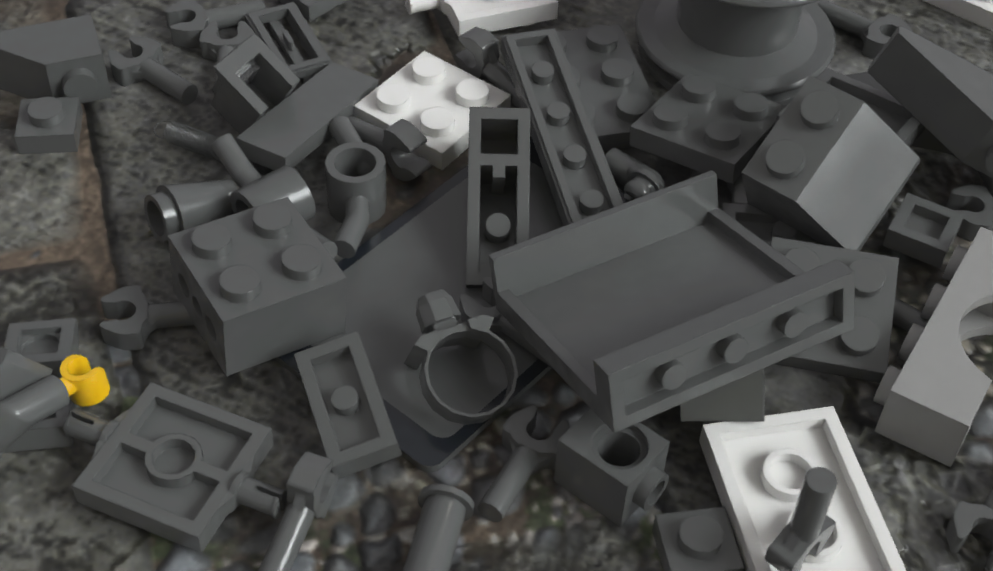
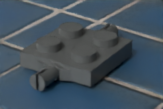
(174, 466)

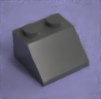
(829, 167)

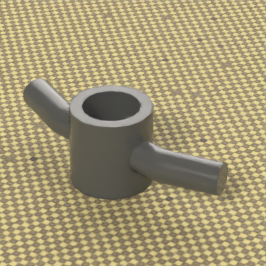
(353, 185)
(260, 190)

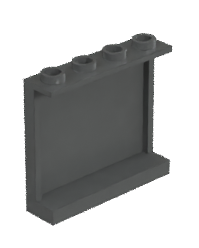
(664, 301)

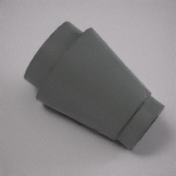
(187, 205)

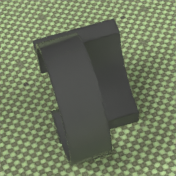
(440, 328)

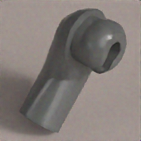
(633, 175)

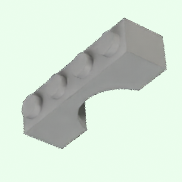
(939, 387)

